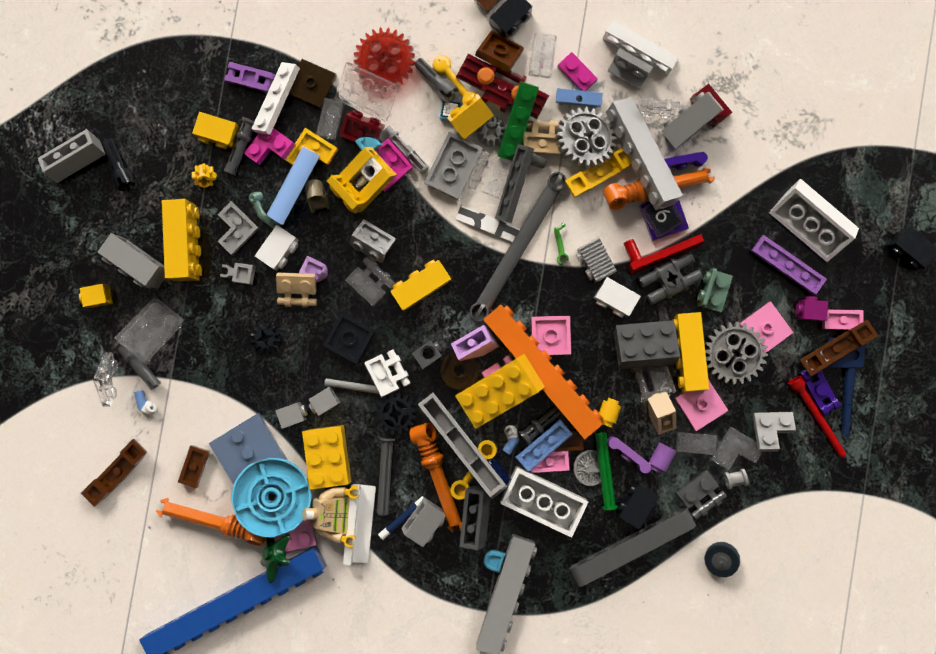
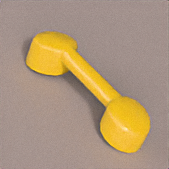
(442, 66)
(458, 487)

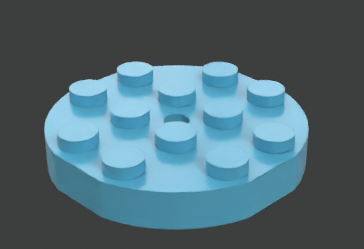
(251, 499)

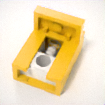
(351, 191)

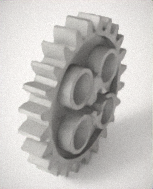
(585, 137)
(750, 362)

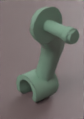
(255, 199)

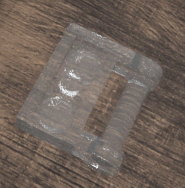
(660, 380)

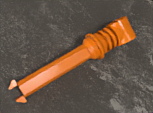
(618, 196)
(423, 436)
(227, 525)

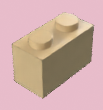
(662, 412)

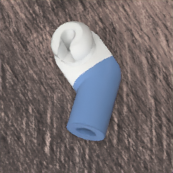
(143, 404)
(512, 438)

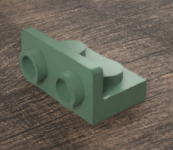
(714, 290)

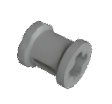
(736, 478)

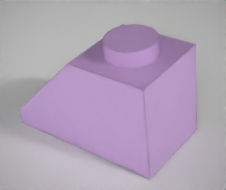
(475, 344)

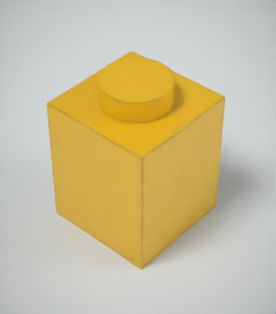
(95, 296)

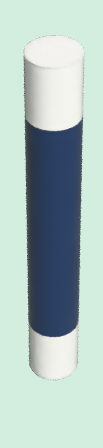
(399, 520)

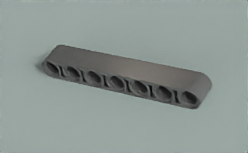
(632, 547)

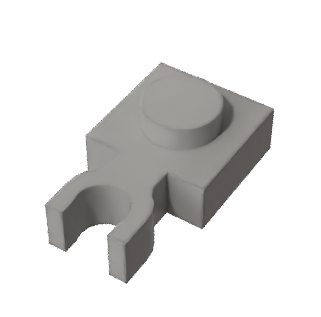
(240, 273)

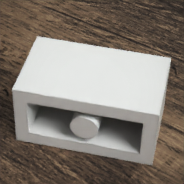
(277, 248)
(616, 297)

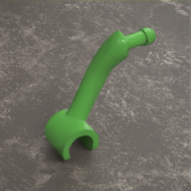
(560, 243)

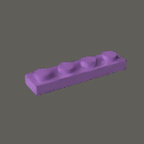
(788, 265)

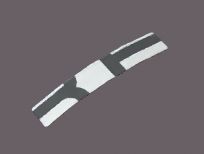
(487, 223)

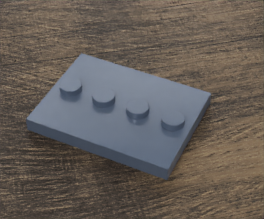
(246, 445)

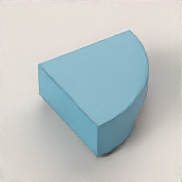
(368, 142)

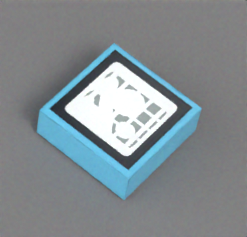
(446, 108)

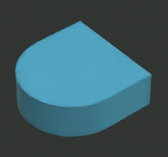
(494, 559)

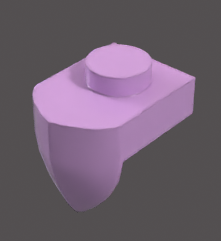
(313, 266)

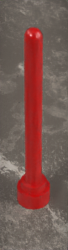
(799, 386)

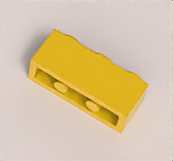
(420, 284)

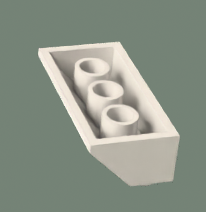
(814, 220)

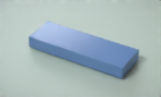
(544, 445)

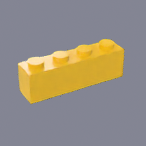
(692, 353)

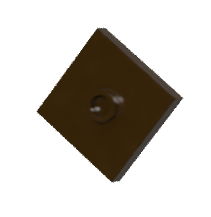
(312, 83)

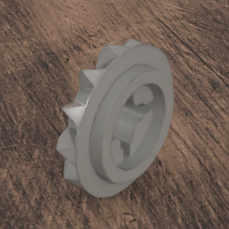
(491, 140)

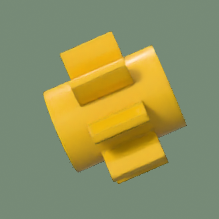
(204, 175)

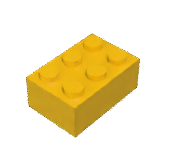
(326, 457)

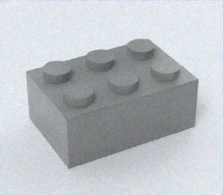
(132, 261)

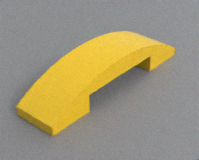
(594, 176)

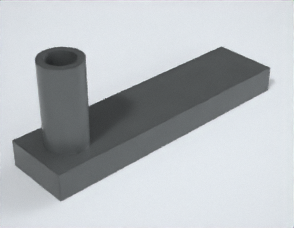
(515, 180)

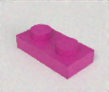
(577, 72)

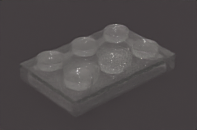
(366, 92)
(149, 330)

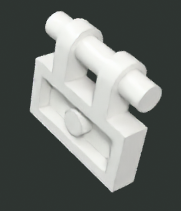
(381, 375)

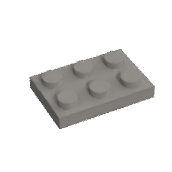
(453, 165)

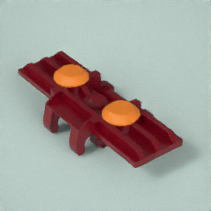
(482, 76)

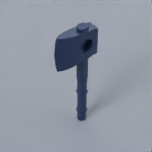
(850, 362)

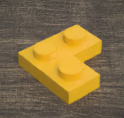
(315, 144)

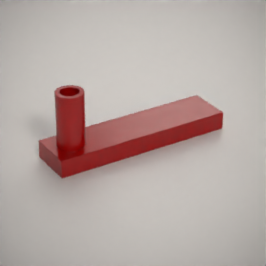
(638, 263)

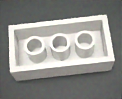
(544, 501)

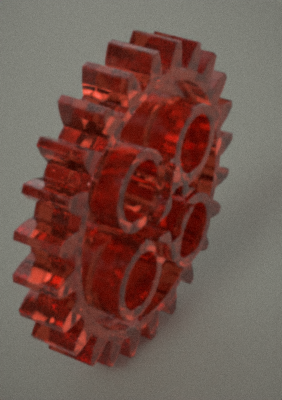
(387, 42)

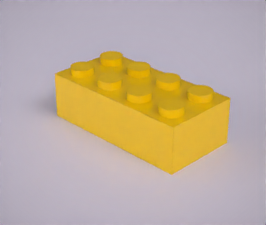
(181, 240)
(500, 391)

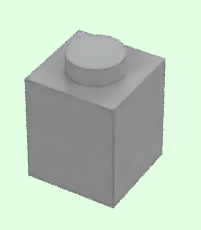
(323, 401)
(292, 414)

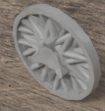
(587, 468)

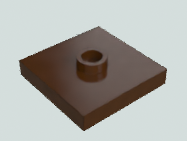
(499, 51)

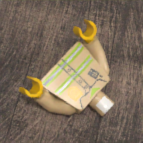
(331, 514)

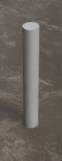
(351, 386)

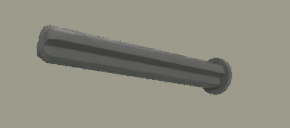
(385, 476)

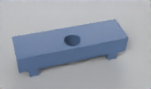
(589, 99)

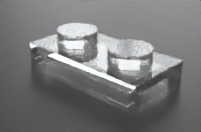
(330, 119)
(696, 443)

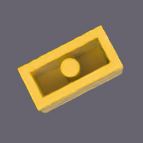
(470, 115)
(215, 130)

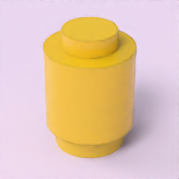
(610, 412)

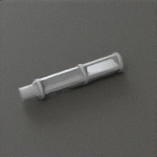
(406, 150)

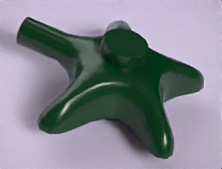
(275, 556)

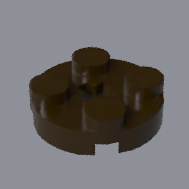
(463, 380)

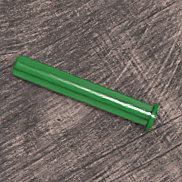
(605, 471)

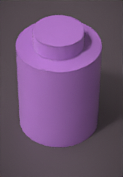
(662, 458)

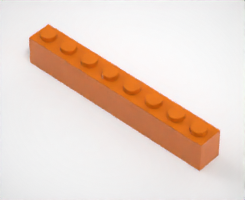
(556, 387)

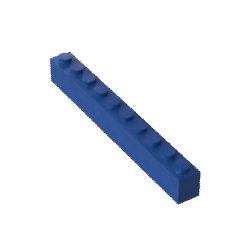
(232, 603)

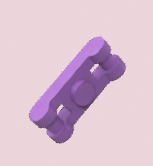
(249, 77)
(628, 454)

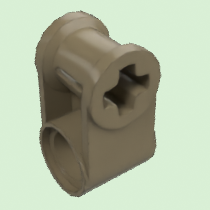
(316, 195)

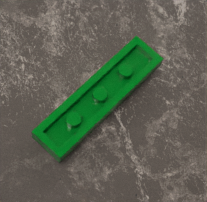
(518, 120)

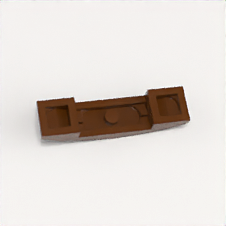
(838, 347)
(115, 473)

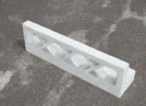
(640, 47)

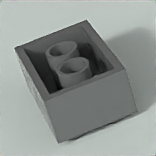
(646, 344)

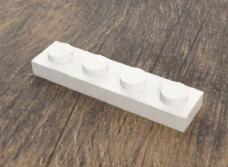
(275, 98)

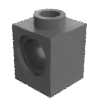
(418, 354)

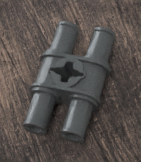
(678, 284)

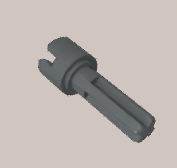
(443, 86)

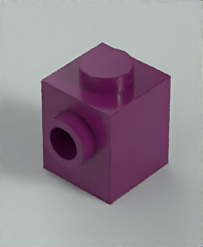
(811, 309)

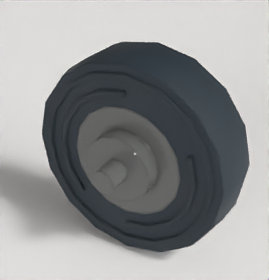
(722, 559)

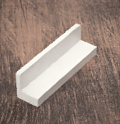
(360, 524)

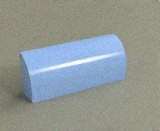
(293, 185)

